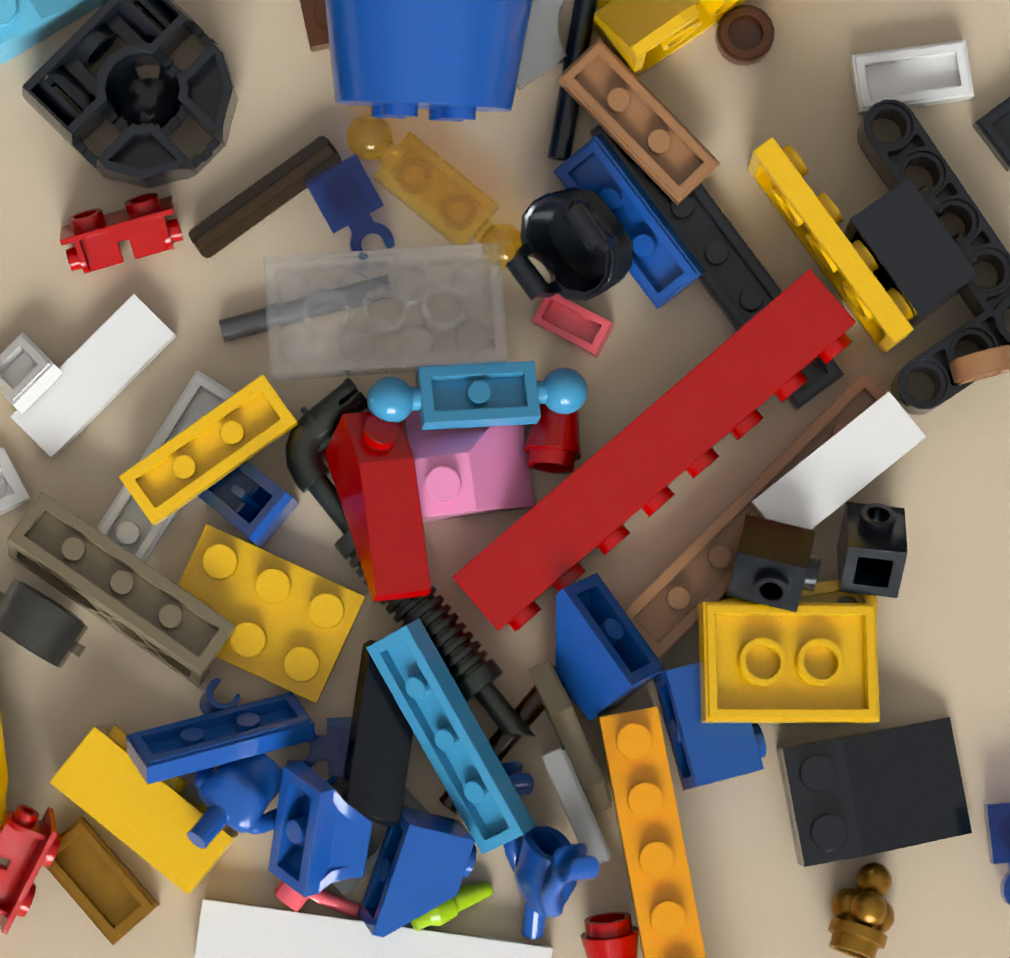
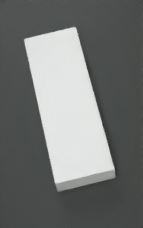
(95, 376)
(841, 466)

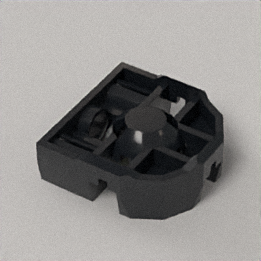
(118, 94)

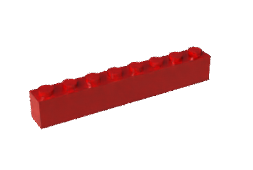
(654, 451)

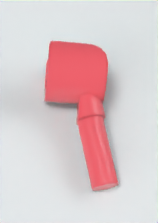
(296, 901)

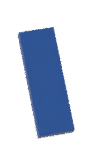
(659, 256)
(220, 737)

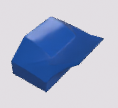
(316, 833)

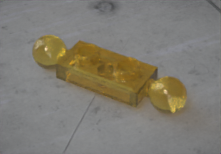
(431, 187)

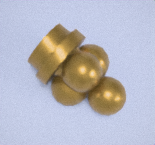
(862, 915)

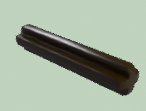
(263, 197)

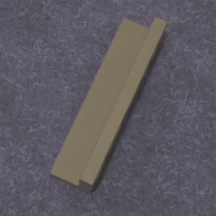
(119, 588)

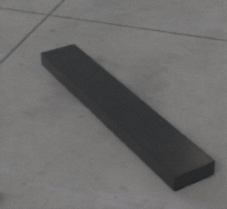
(732, 270)

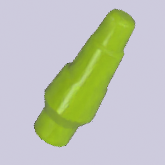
(466, 897)

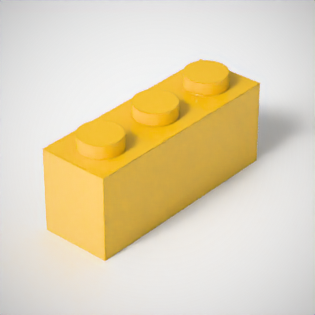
(142, 815)

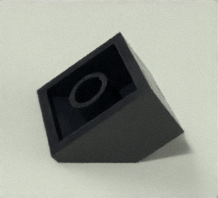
(914, 248)

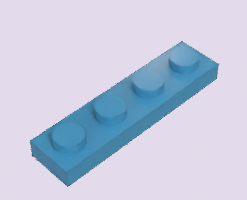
(451, 736)

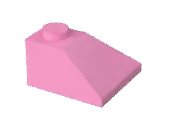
(469, 470)

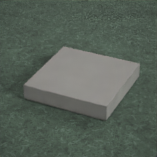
(575, 803)

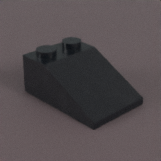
(873, 791)

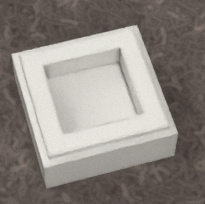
(25, 372)

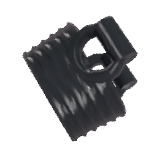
(575, 242)

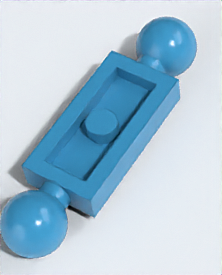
(477, 395)

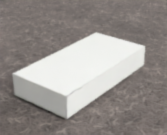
(912, 75)

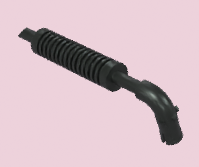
(461, 656)

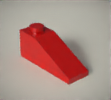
(381, 504)

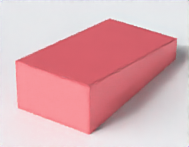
(573, 324)

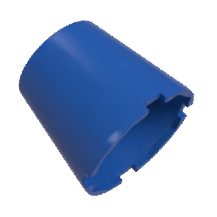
(427, 55)

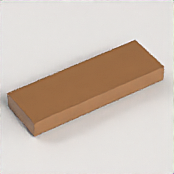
(638, 121)

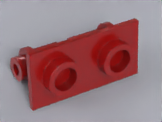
(99, 235)
(27, 846)

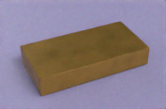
(100, 882)

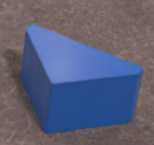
(250, 502)

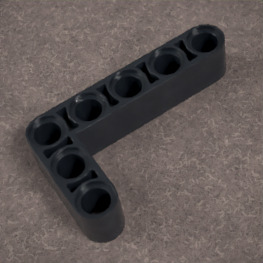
(986, 304)

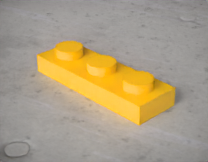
(208, 450)

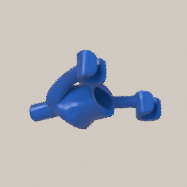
(236, 790)
(544, 865)

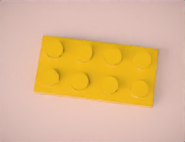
(816, 226)

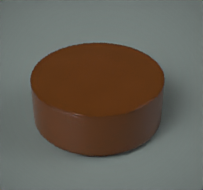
(744, 35)

